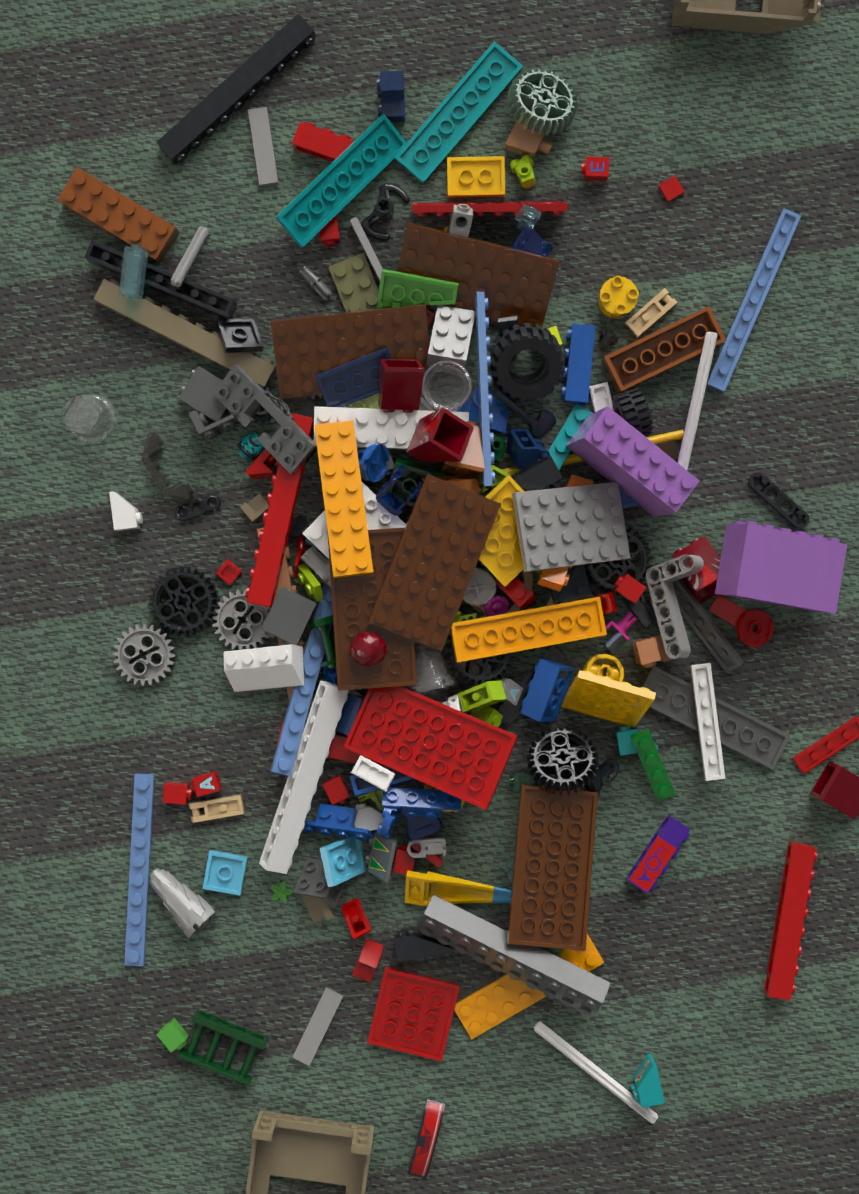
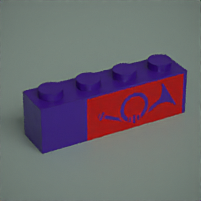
(657, 854)

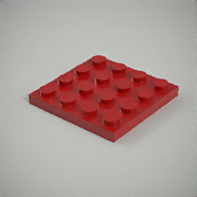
(413, 1013)

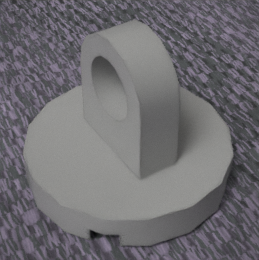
(480, 588)

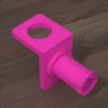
(622, 625)

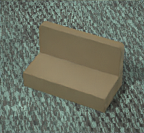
(318, 908)

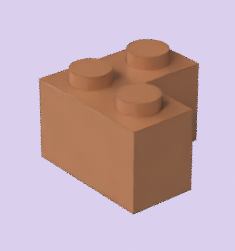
(649, 651)

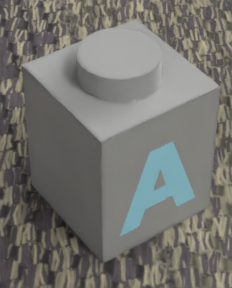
(512, 691)

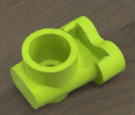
(524, 170)

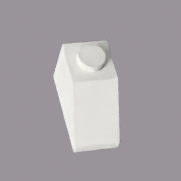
(124, 514)
(368, 817)

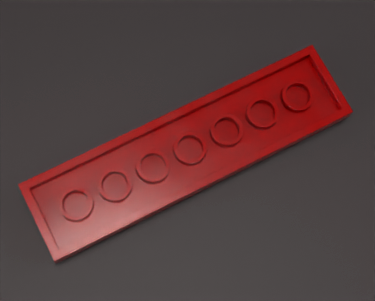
(496, 208)

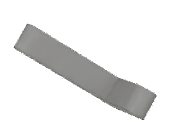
(670, 601)

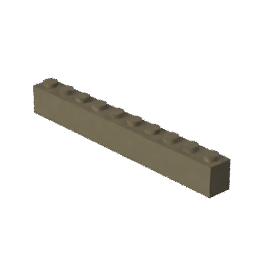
(183, 332)

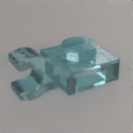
(527, 216)

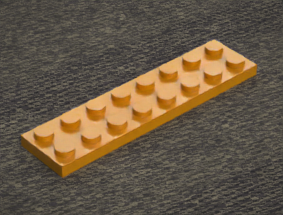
(343, 499)
(527, 629)
(508, 996)

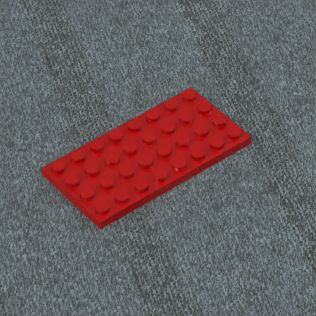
(432, 743)

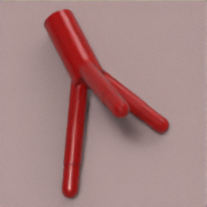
(301, 549)

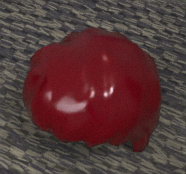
(368, 649)

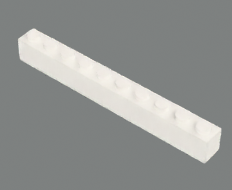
(304, 778)

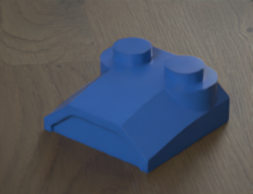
(499, 411)

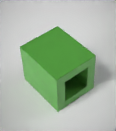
(173, 1035)

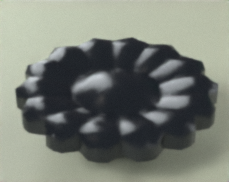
(298, 526)

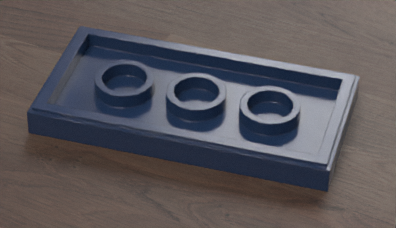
(352, 380)

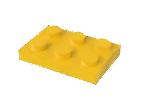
(476, 176)

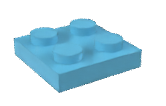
(225, 872)

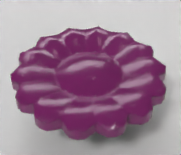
(497, 606)

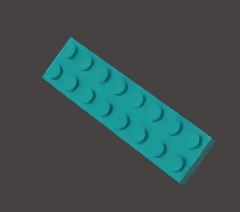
(458, 112)
(341, 181)

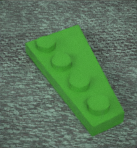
(406, 289)

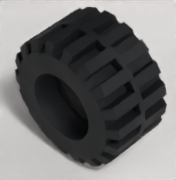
(635, 410)

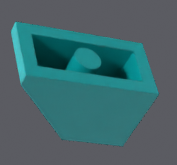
(624, 742)

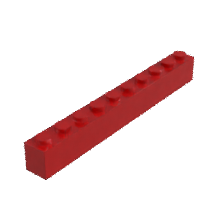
(277, 528)

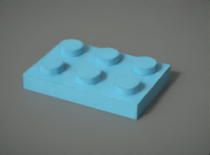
(343, 860)

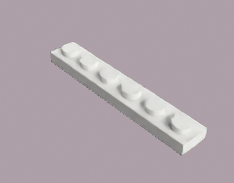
(707, 721)

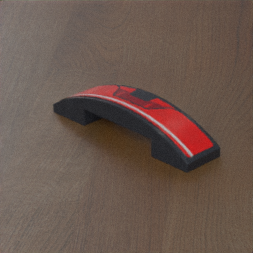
(427, 1138)

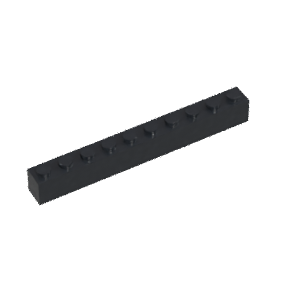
(237, 89)

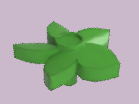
(281, 892)

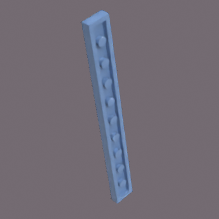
(753, 300)
(484, 382)
(302, 695)
(139, 869)

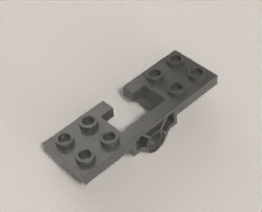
(245, 397)

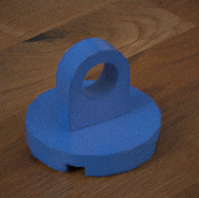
(373, 462)

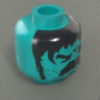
(250, 447)

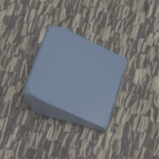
(615, 642)

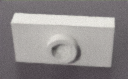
(600, 396)
(373, 773)

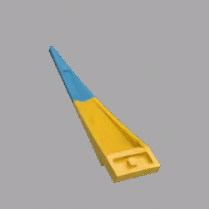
(422, 887)

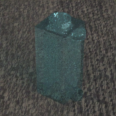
(133, 272)

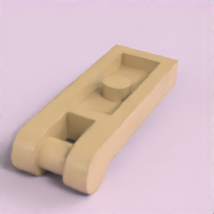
(650, 313)
(217, 808)

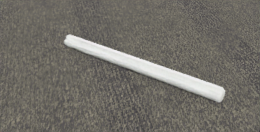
(697, 399)
(594, 1071)

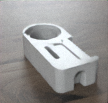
(429, 846)

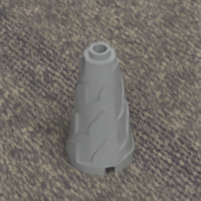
(187, 908)

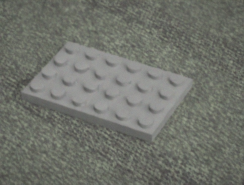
(570, 526)

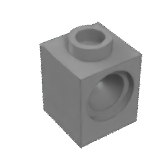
(461, 228)

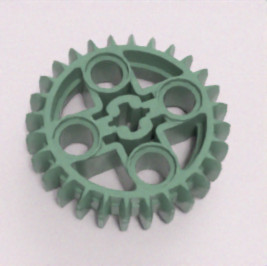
(542, 102)

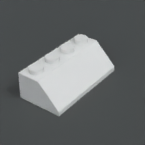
(264, 667)

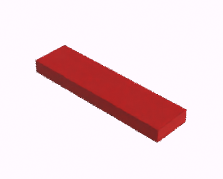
(828, 745)

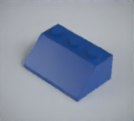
(547, 690)

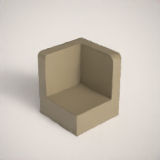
(255, 508)

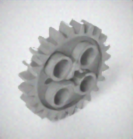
(229, 609)
(152, 669)

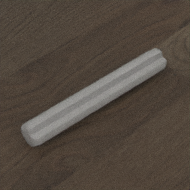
(189, 256)

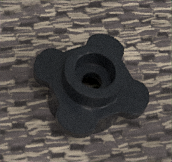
(607, 337)

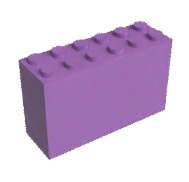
(633, 462)
(781, 567)

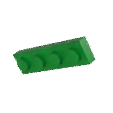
(653, 765)

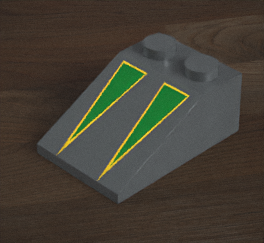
(381, 856)

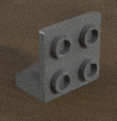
(209, 430)
(314, 884)

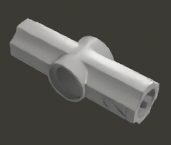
(318, 565)

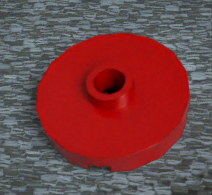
(763, 627)

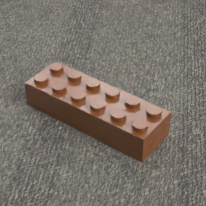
(117, 215)
(661, 350)

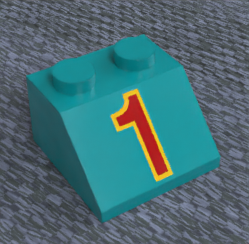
(647, 1084)

